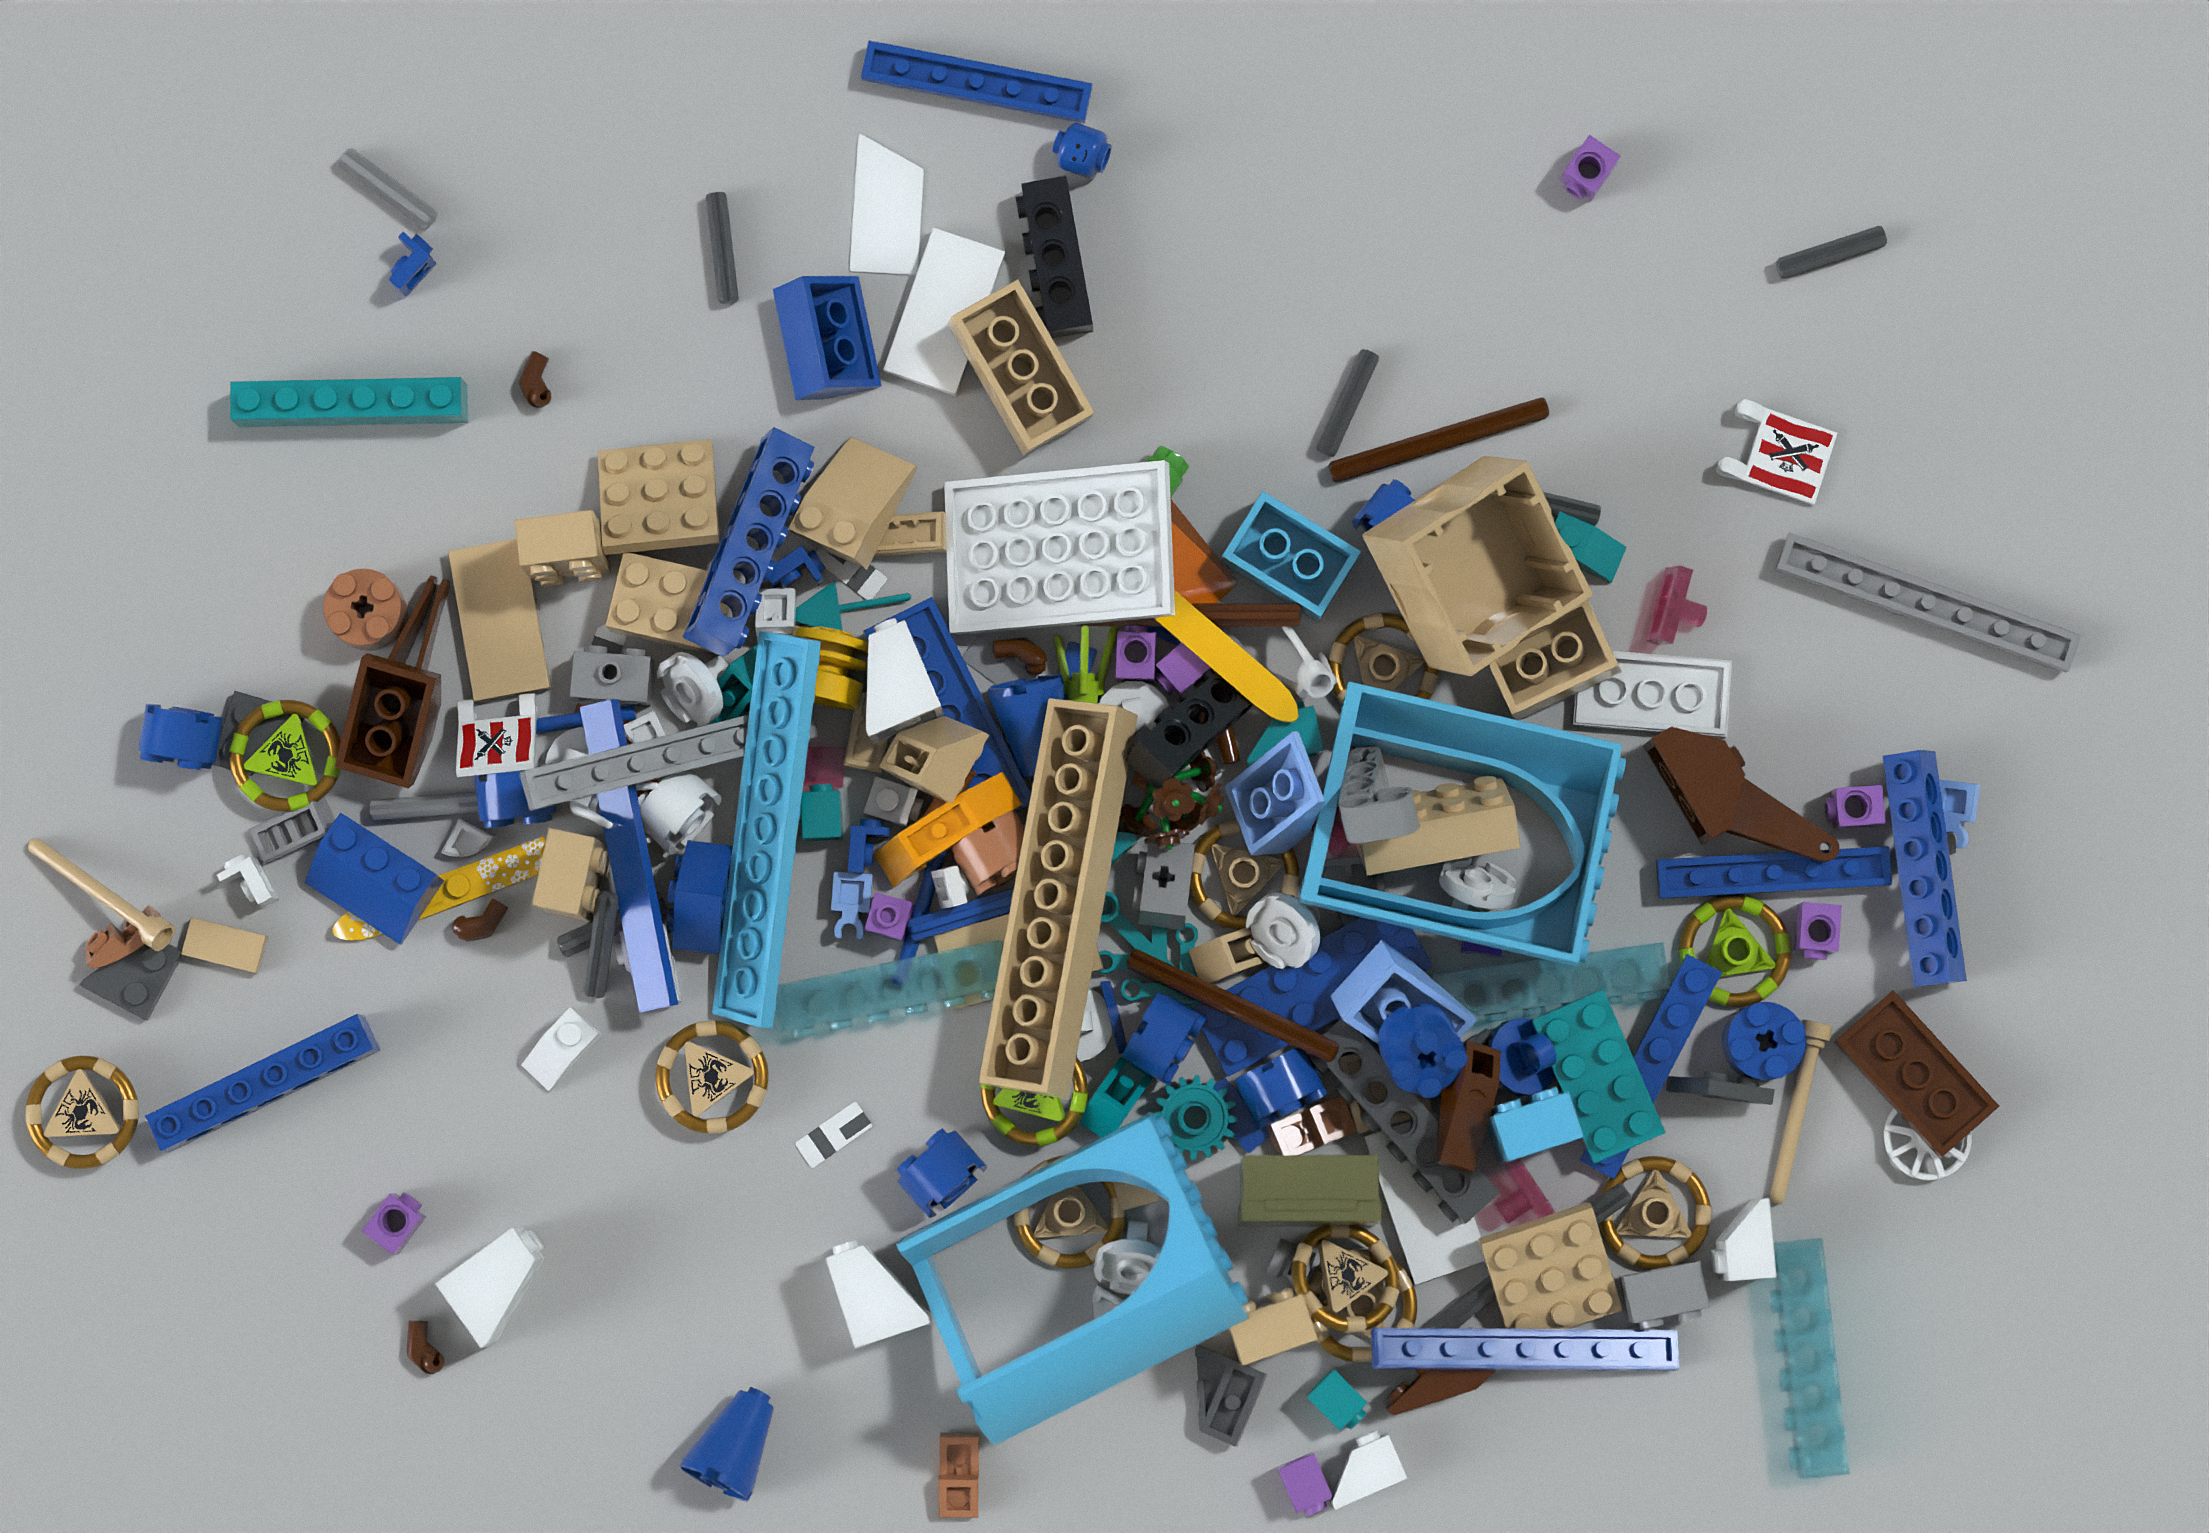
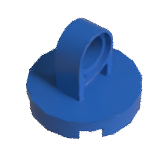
(1524, 1057)

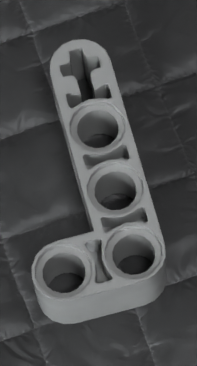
(1367, 804)

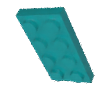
(1600, 1076)

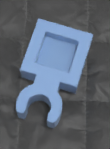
(1959, 806)
(851, 896)

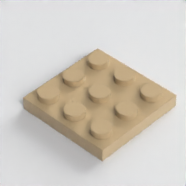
(658, 497)
(1551, 1271)

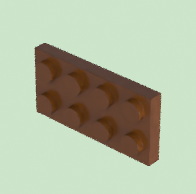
(1916, 1074)

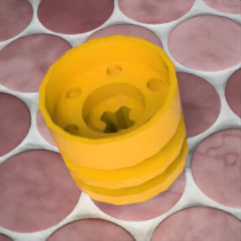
(832, 681)

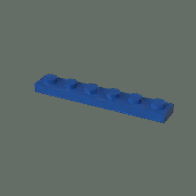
(976, 81)
(1771, 873)
(1667, 1037)

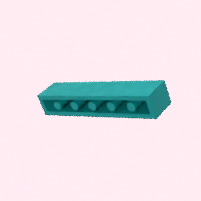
(349, 402)

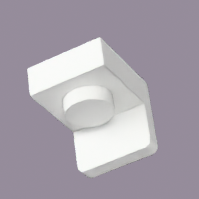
(776, 611)
(893, 802)
(256, 883)
(952, 887)

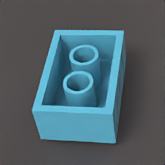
(1290, 556)
(1533, 1127)

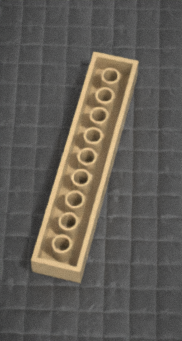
(1058, 898)

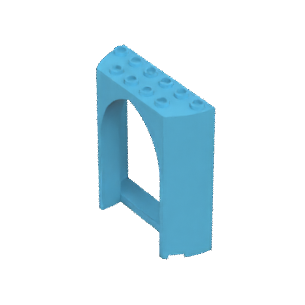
(1555, 768)
(1173, 1309)

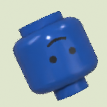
(1082, 150)

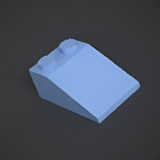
(1276, 798)
(1389, 982)

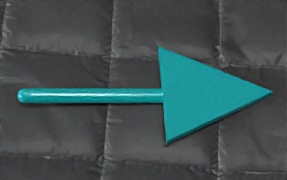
(824, 607)

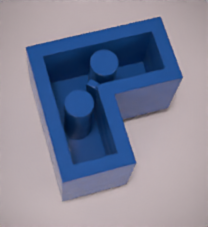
(699, 896)

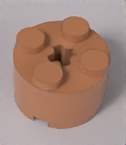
(350, 593)
(991, 853)

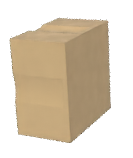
(1477, 564)

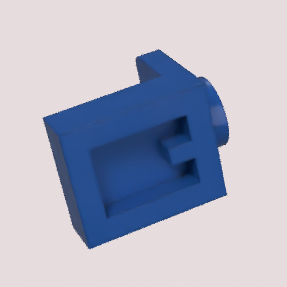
(411, 270)
(788, 568)
(859, 850)

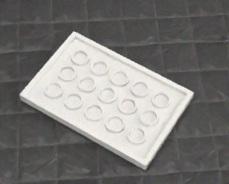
(1059, 548)

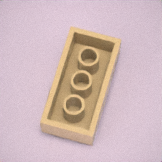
(1020, 367)
(1453, 825)

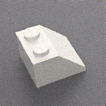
(1746, 1245)

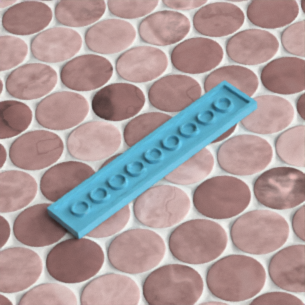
(766, 828)

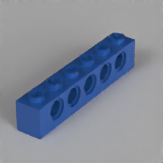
(707, 623)
(1924, 868)
(262, 1083)

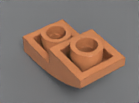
(114, 944)

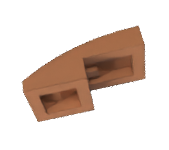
(1312, 1127)
(959, 1475)

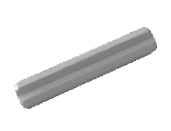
(387, 188)
(423, 806)

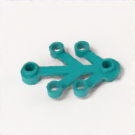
(1157, 949)

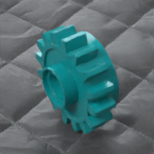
(1214, 1108)

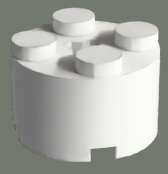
(677, 809)

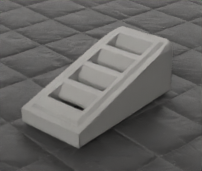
(322, 816)

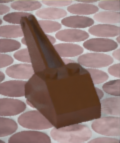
(396, 703)
(1717, 798)

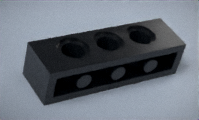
(1053, 197)
(1189, 728)

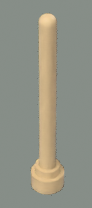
(155, 931)
(1815, 1036)

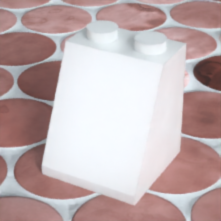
(896, 683)
(493, 1283)
(872, 1295)

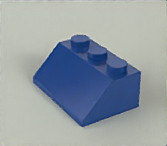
(826, 336)
(372, 879)

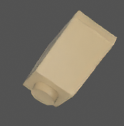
(1225, 956)

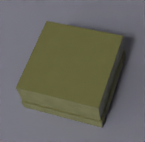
(1309, 1190)

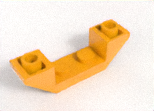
(945, 827)

